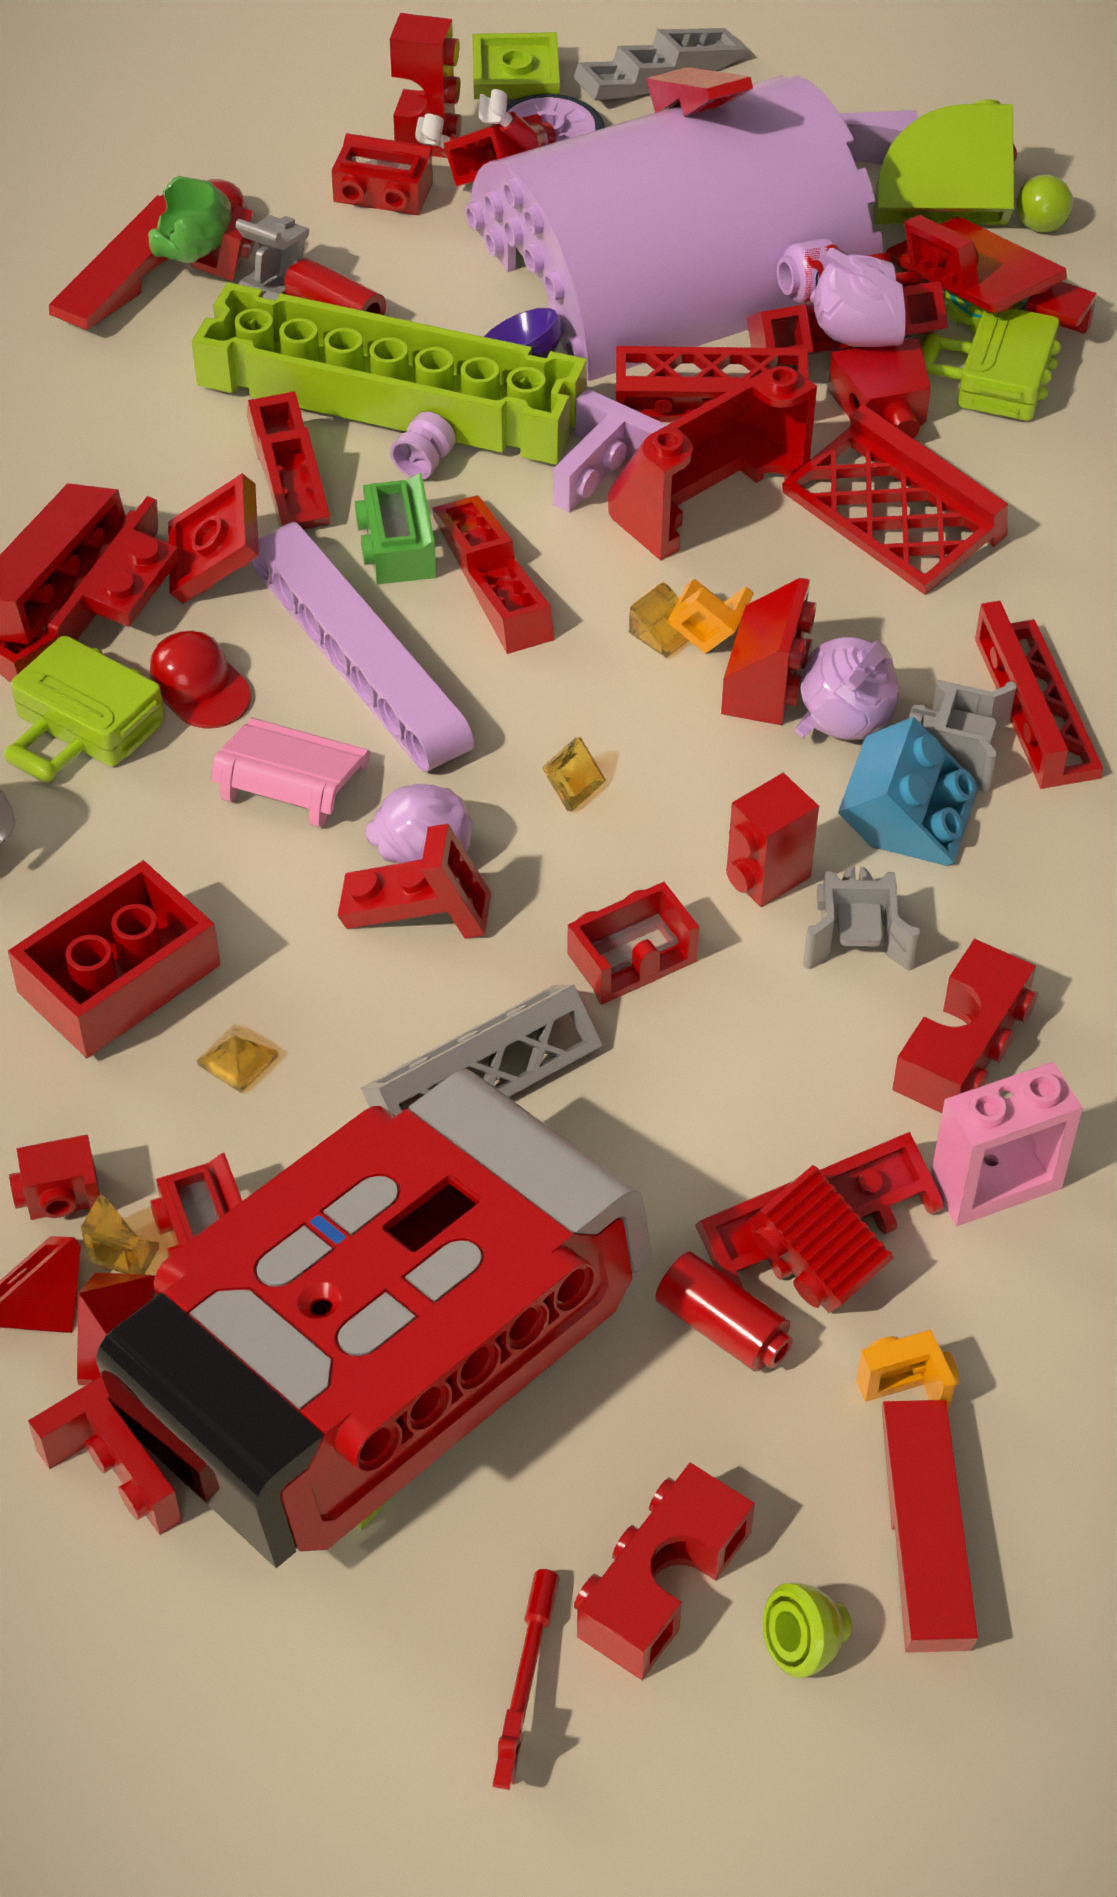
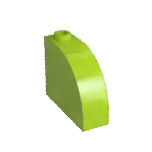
(950, 167)

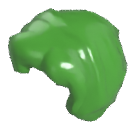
(192, 220)

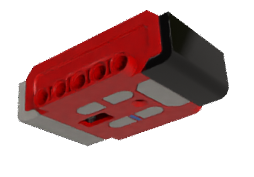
(371, 1310)

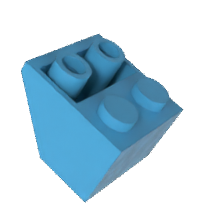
(909, 794)

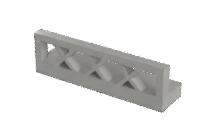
(491, 1039)

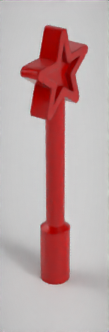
(537, 1617)

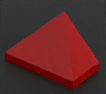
(42, 1288)
(102, 1306)

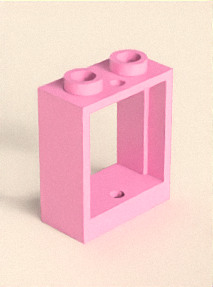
(1005, 1149)

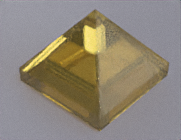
(573, 774)
(237, 1058)

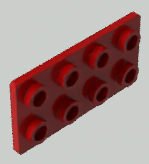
(974, 262)

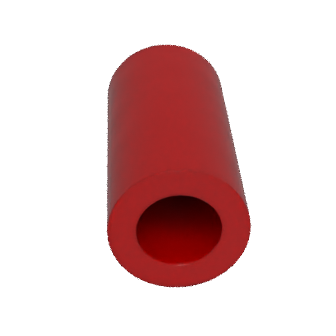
(319, 283)
(724, 1312)

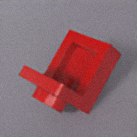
(227, 257)

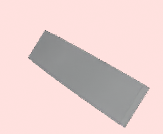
(670, 51)

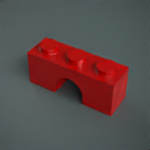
(426, 54)
(989, 995)
(689, 1524)

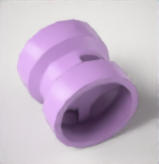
(424, 443)

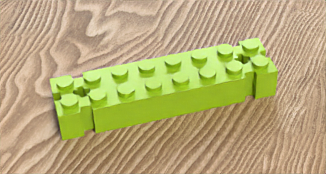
(390, 370)

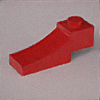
(288, 460)

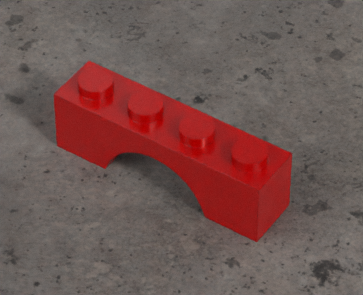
(799, 327)

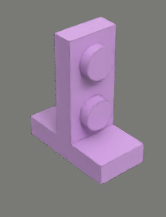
(609, 436)

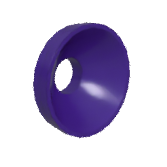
(533, 328)

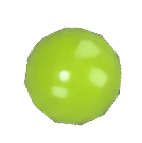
(1044, 203)

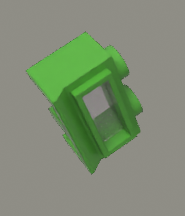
(398, 529)

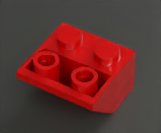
(768, 654)

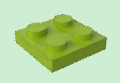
(515, 64)

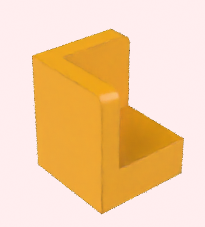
(705, 617)

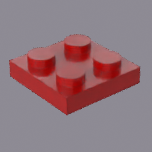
(214, 538)

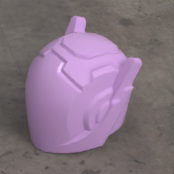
(860, 301)
(848, 689)

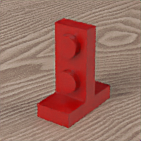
(435, 884)
(92, 1422)

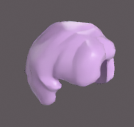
(406, 814)

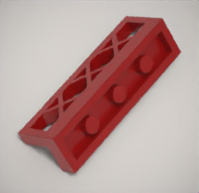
(670, 396)
(1033, 710)

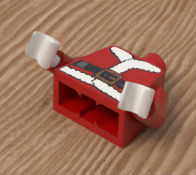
(472, 151)

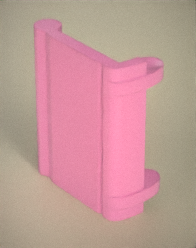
(287, 766)

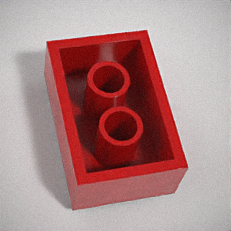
(114, 958)

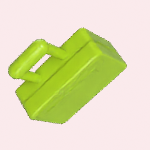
(1003, 363)
(85, 703)

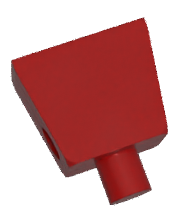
(884, 379)

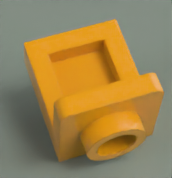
(906, 1363)

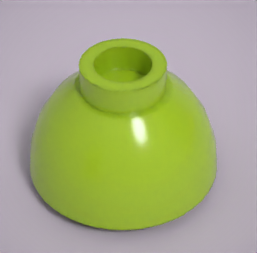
(803, 1628)

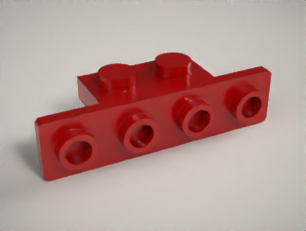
(122, 577)

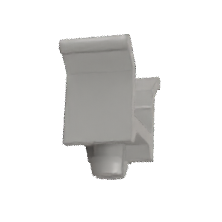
(279, 248)
(965, 724)
(860, 911)

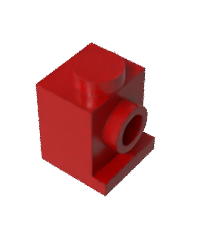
(55, 1178)

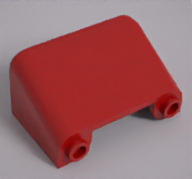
(748, 429)

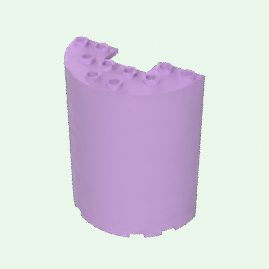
(676, 218)

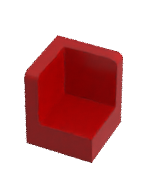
(1066, 302)

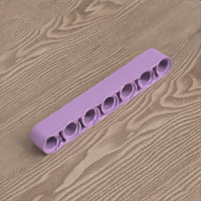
(362, 648)

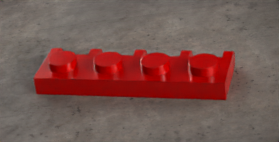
(867, 1182)

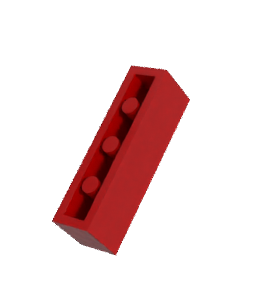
(52, 554)

